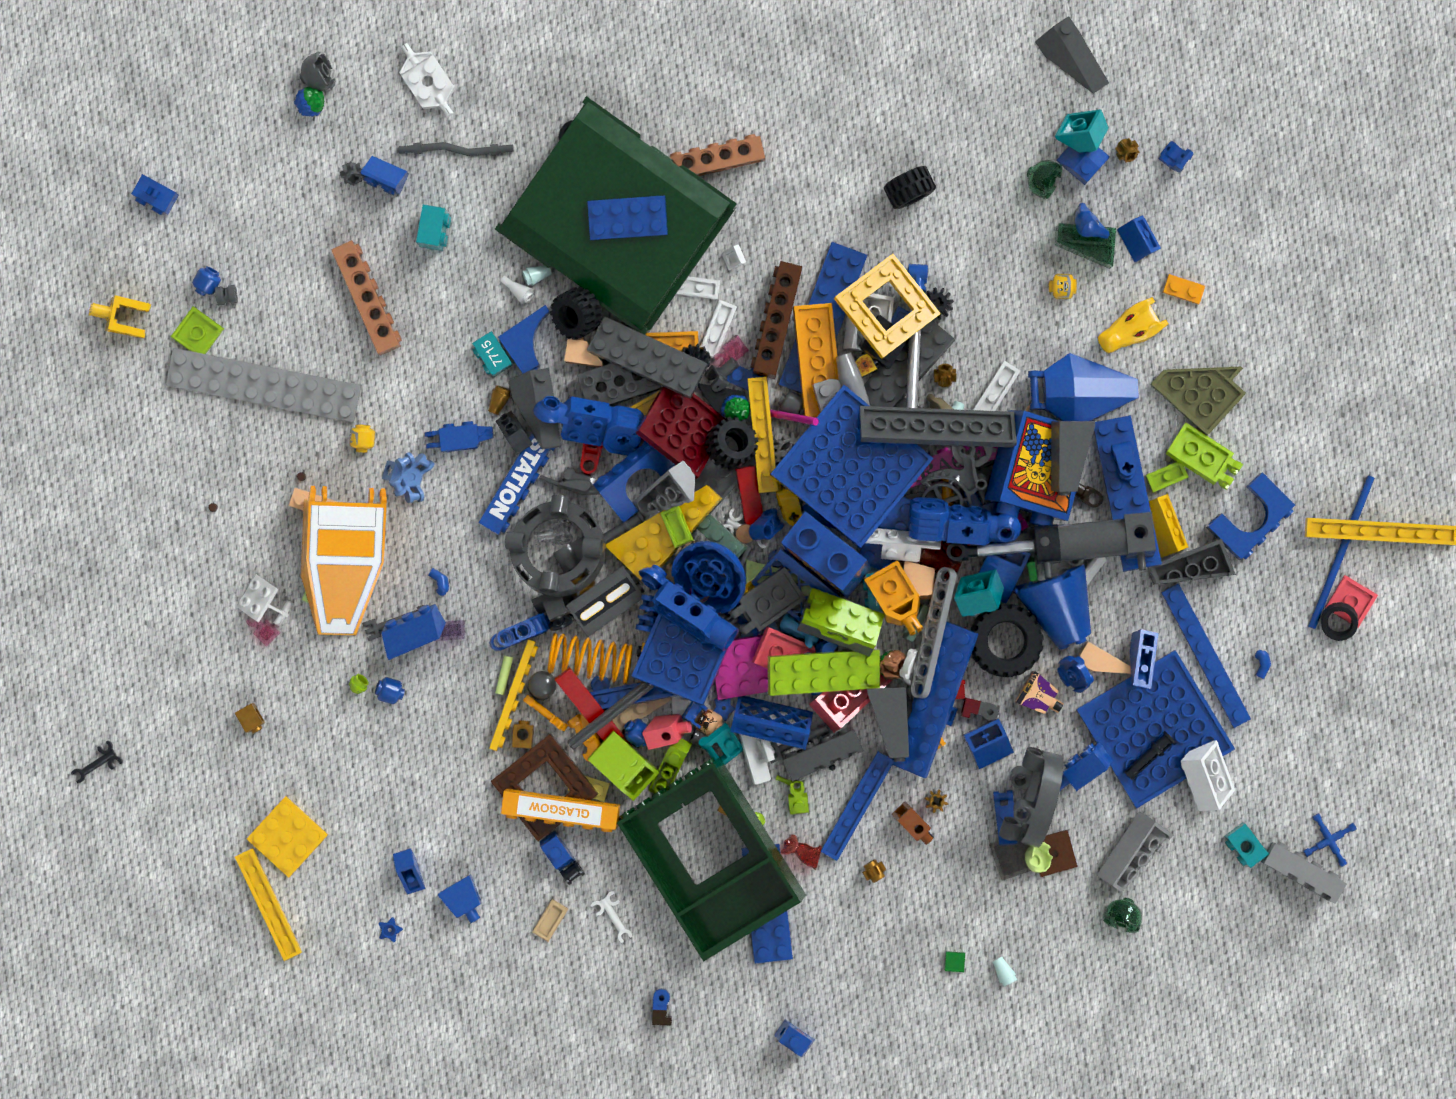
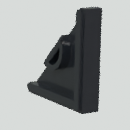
(717, 398)

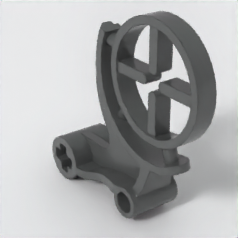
(965, 477)

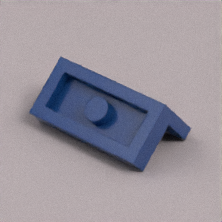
(1138, 238)

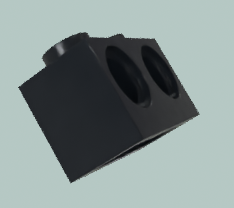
(513, 432)

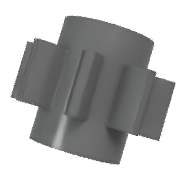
(351, 173)

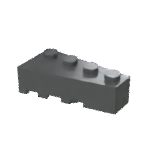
(1199, 563)

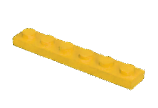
(762, 425)
(511, 702)
(268, 904)

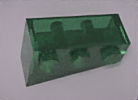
(1091, 248)

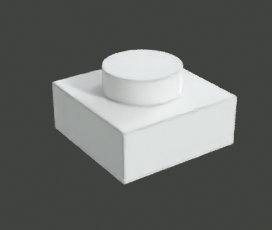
(733, 257)

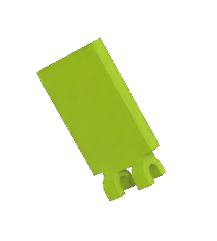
(1203, 456)

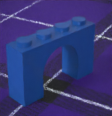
(613, 484)
(1276, 507)

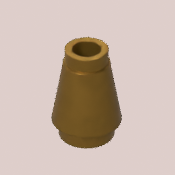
(498, 399)

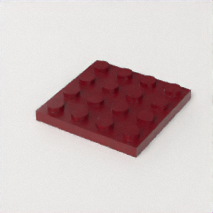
(679, 428)

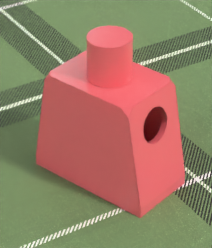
(665, 730)

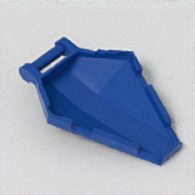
(1081, 389)

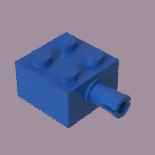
(1086, 766)

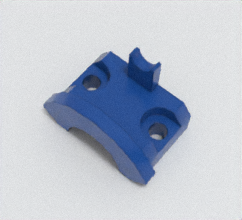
(1175, 157)
(692, 711)

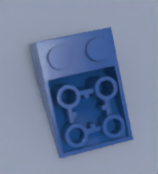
(1008, 567)

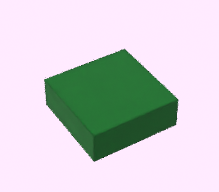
(954, 961)

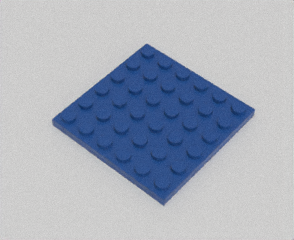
(845, 478)
(1133, 717)

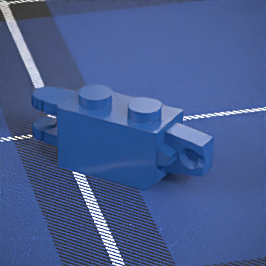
(460, 437)

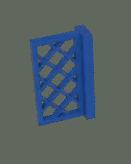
(801, 571)
(769, 728)

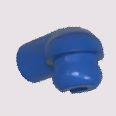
(442, 582)

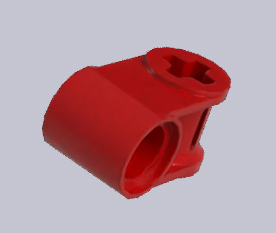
(590, 455)

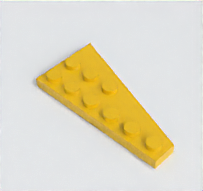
(650, 540)

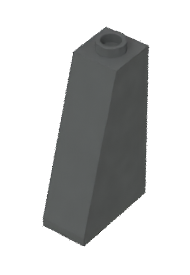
(1068, 453)
(891, 714)

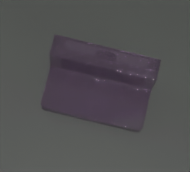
(453, 631)

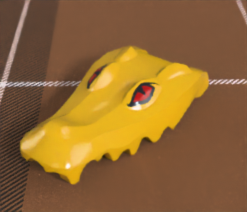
(1133, 326)

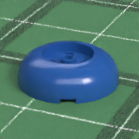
(720, 560)

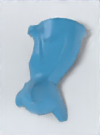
(789, 627)

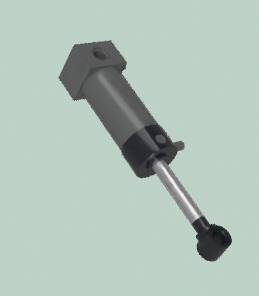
(1076, 542)

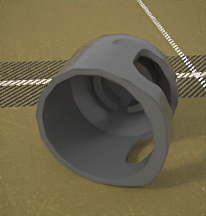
(541, 685)

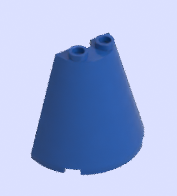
(1060, 606)

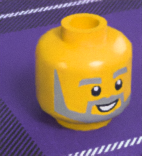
(1063, 286)
(362, 438)

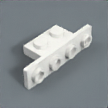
(899, 546)
(757, 754)

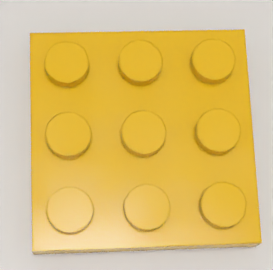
(287, 836)

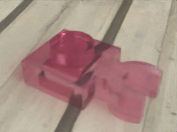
(733, 348)
(264, 631)

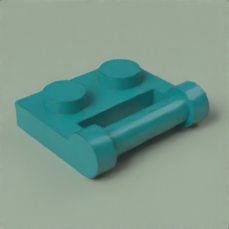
(725, 740)

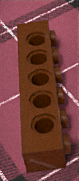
(791, 273)

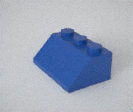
(412, 631)

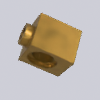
(250, 718)
(519, 743)

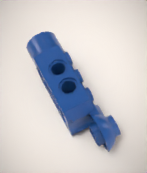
(687, 610)

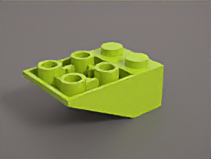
(623, 765)

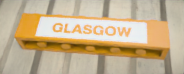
(560, 809)

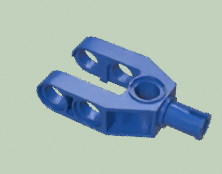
(529, 629)

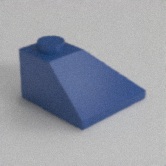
(1083, 164)

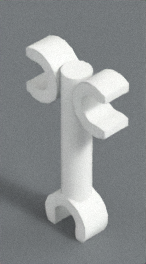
(733, 523)
(606, 904)

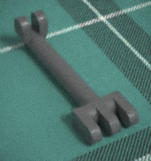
(376, 628)
(821, 730)

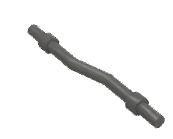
(419, 148)

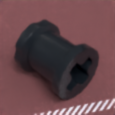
(572, 872)

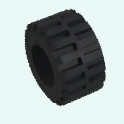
(909, 187)
(576, 313)
(741, 434)

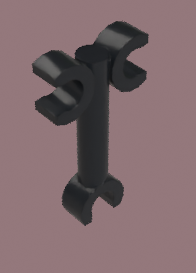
(109, 755)

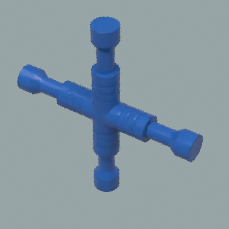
(1330, 840)

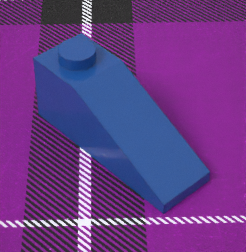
(1142, 657)

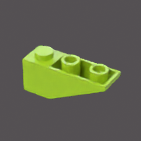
(670, 765)

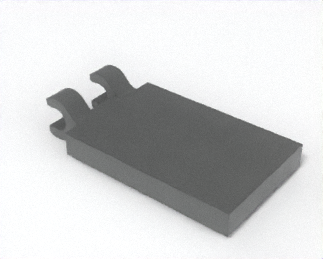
(768, 601)

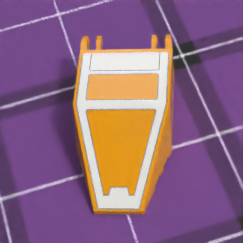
(341, 559)

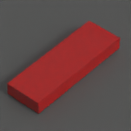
(749, 493)

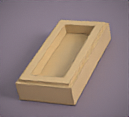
(550, 920)

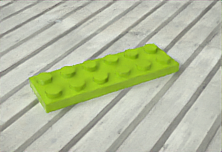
(823, 672)

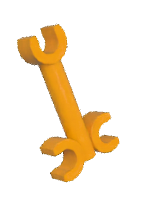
(546, 713)

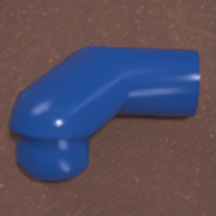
(1265, 663)

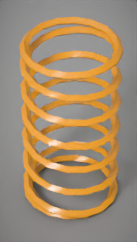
(555, 645)

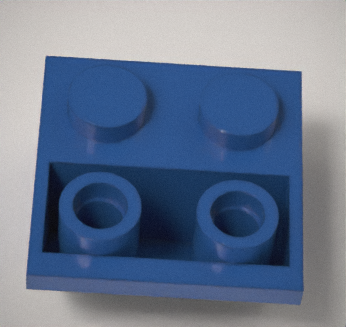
(385, 175)
(988, 743)

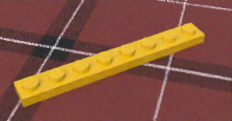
(1380, 531)

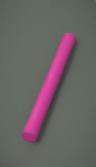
(794, 417)

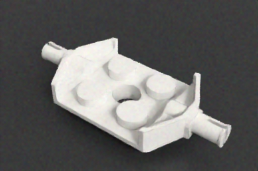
(416, 69)

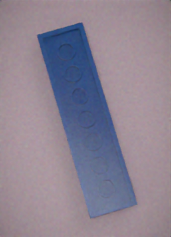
(838, 272)
(1123, 495)
(932, 713)

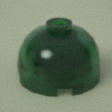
(1043, 177)
(1123, 914)

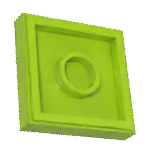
(197, 331)

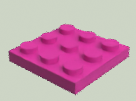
(738, 674)

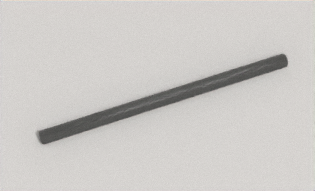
(617, 708)

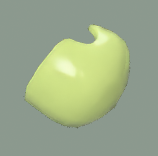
(1038, 859)

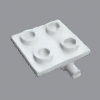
(258, 599)

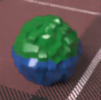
(309, 101)
(735, 406)

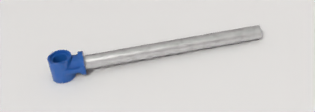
(919, 273)

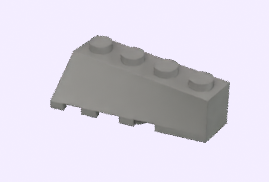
(669, 490)
(1133, 851)

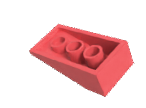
(840, 706)

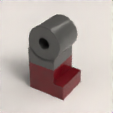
(986, 710)

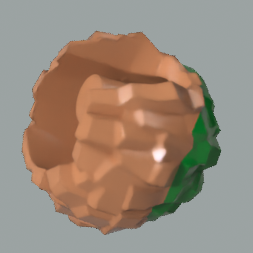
(891, 663)

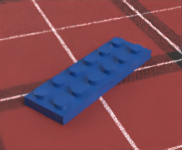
(773, 939)

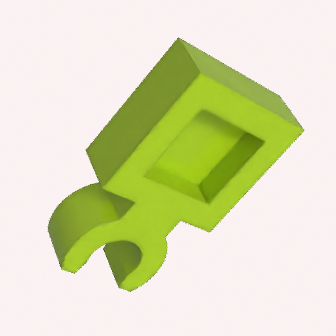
(798, 799)

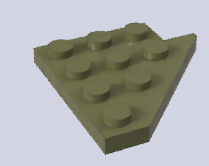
(1201, 393)

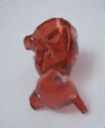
(806, 853)

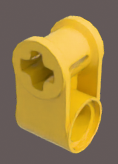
(789, 503)

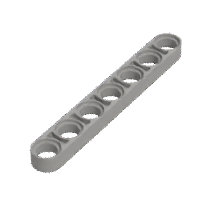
(939, 625)

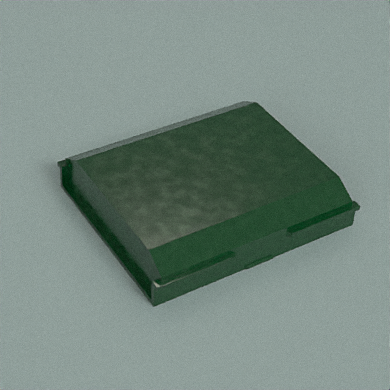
(607, 161)

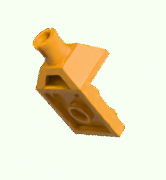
(896, 596)

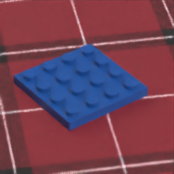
(678, 662)

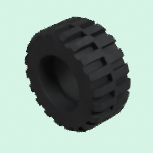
(1032, 641)

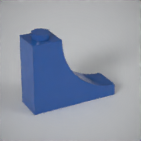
(520, 340)

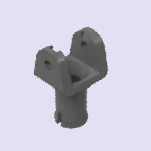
(721, 374)

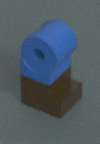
(660, 1001)

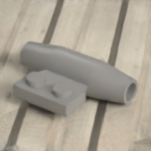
(848, 375)

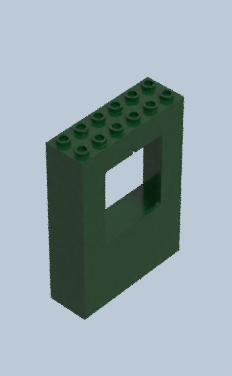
(734, 898)

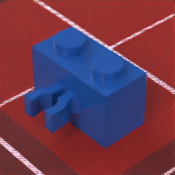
(154, 194)

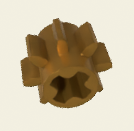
(1127, 150)
(945, 375)
(930, 799)
(874, 871)

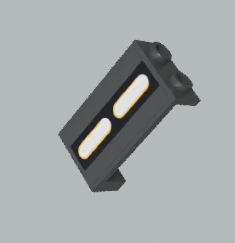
(605, 600)

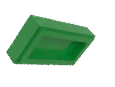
(1031, 569)

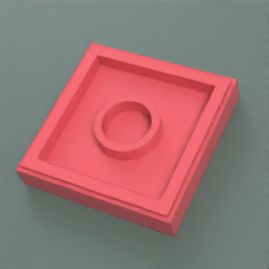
(1355, 595)

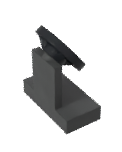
(555, 610)

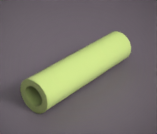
(504, 675)

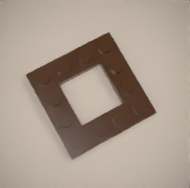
(563, 765)

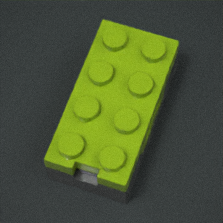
(841, 622)

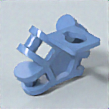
(408, 476)

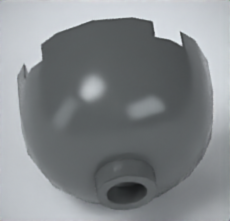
(314, 71)

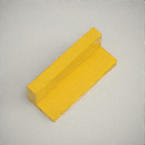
(1166, 526)

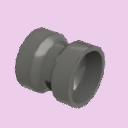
(226, 295)

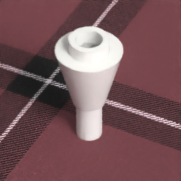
(520, 291)

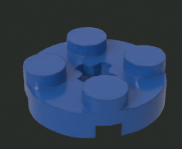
(1074, 673)

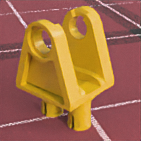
(108, 314)

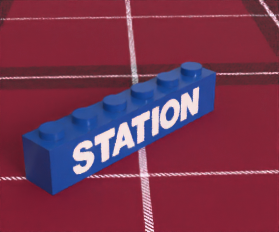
(515, 487)

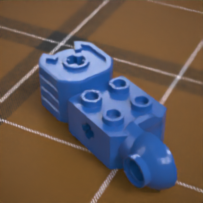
(593, 422)
(936, 521)

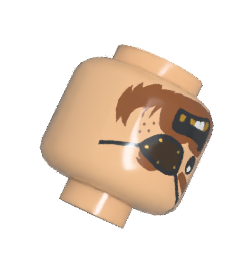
(708, 721)

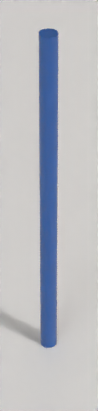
(1340, 555)

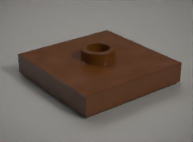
(1062, 853)

